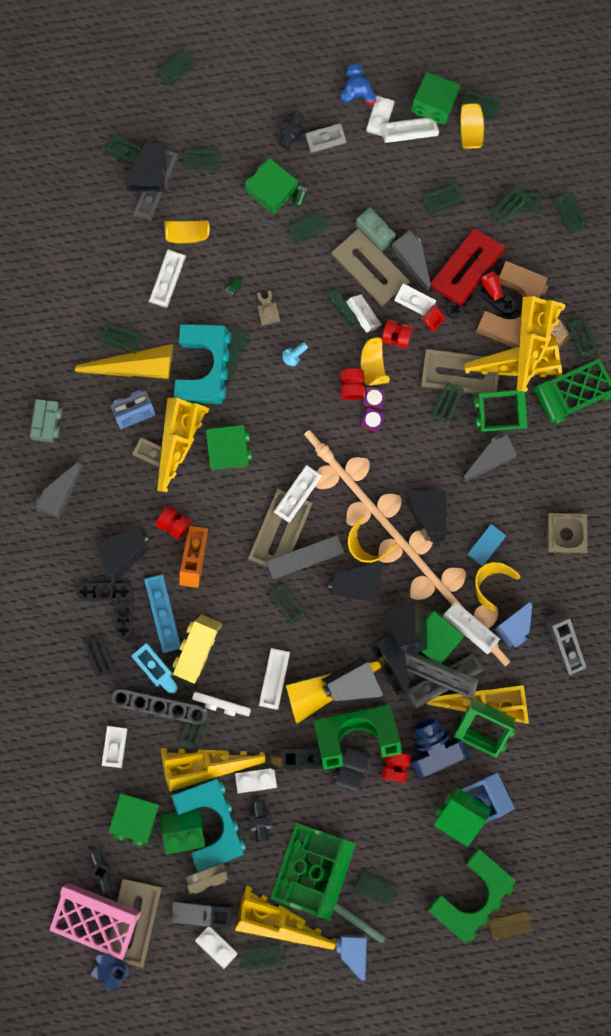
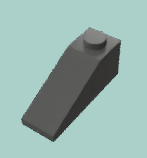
(411, 253)
(496, 454)
(56, 495)
(566, 642)

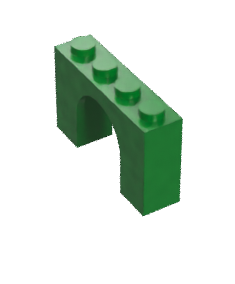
(375, 720)
(497, 884)

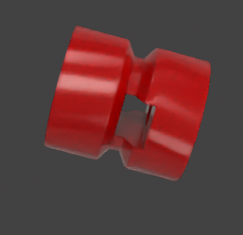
(403, 330)
(352, 384)
(173, 522)
(402, 762)

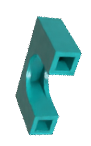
(210, 388)
(227, 845)

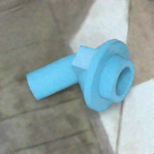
(291, 357)

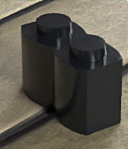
(353, 769)

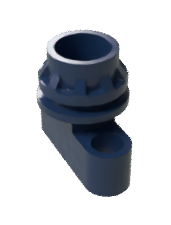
(431, 738)

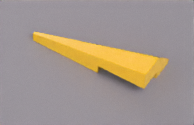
(536, 326)
(507, 362)
(145, 363)
(180, 426)
(309, 697)
(507, 700)
(191, 768)
(264, 919)

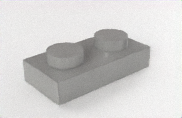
(325, 138)

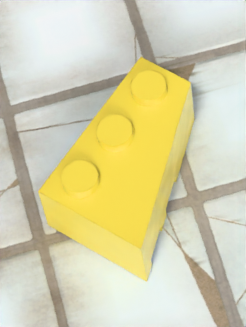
(196, 648)

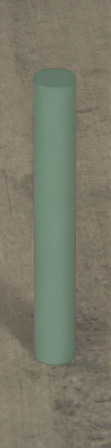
(359, 923)

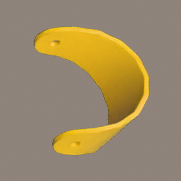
(472, 126)
(186, 231)
(372, 363)
(356, 549)
(487, 570)

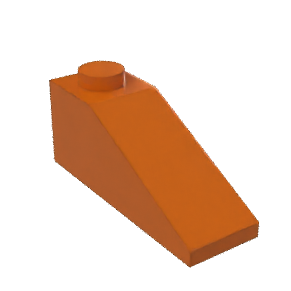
(193, 557)

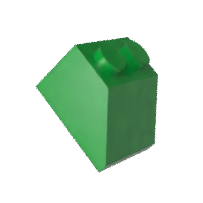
(182, 831)

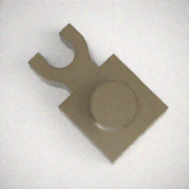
(268, 311)

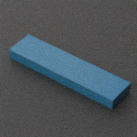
(162, 613)

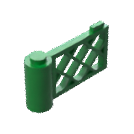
(555, 404)

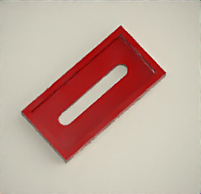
(459, 292)

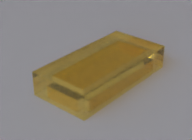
(510, 925)

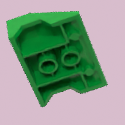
(313, 871)

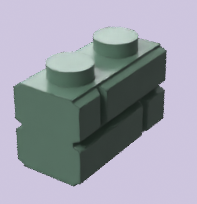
(375, 229)
(45, 421)

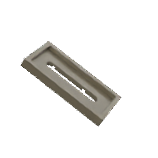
(380, 292)
(455, 361)
(269, 527)
(150, 894)

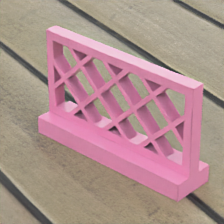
(102, 905)

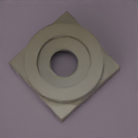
(576, 523)
(212, 876)

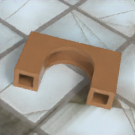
(525, 283)

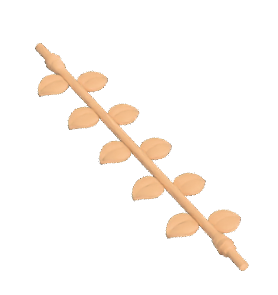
(387, 507)

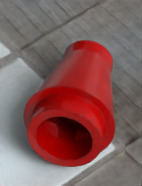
(492, 285)

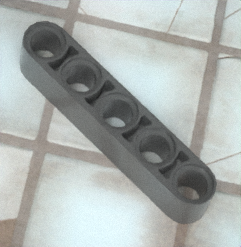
(150, 706)

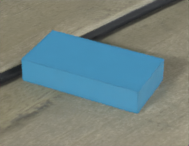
(486, 545)

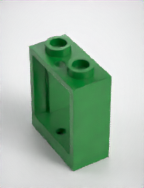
(520, 408)
(478, 740)

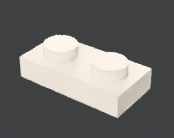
(380, 115)
(414, 299)
(364, 313)
(114, 747)
(255, 780)
(216, 947)

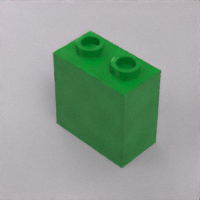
(435, 98)
(271, 185)
(228, 447)
(441, 637)
(461, 816)
(134, 819)

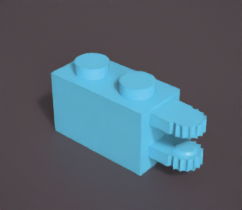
(155, 668)

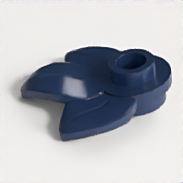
(108, 971)

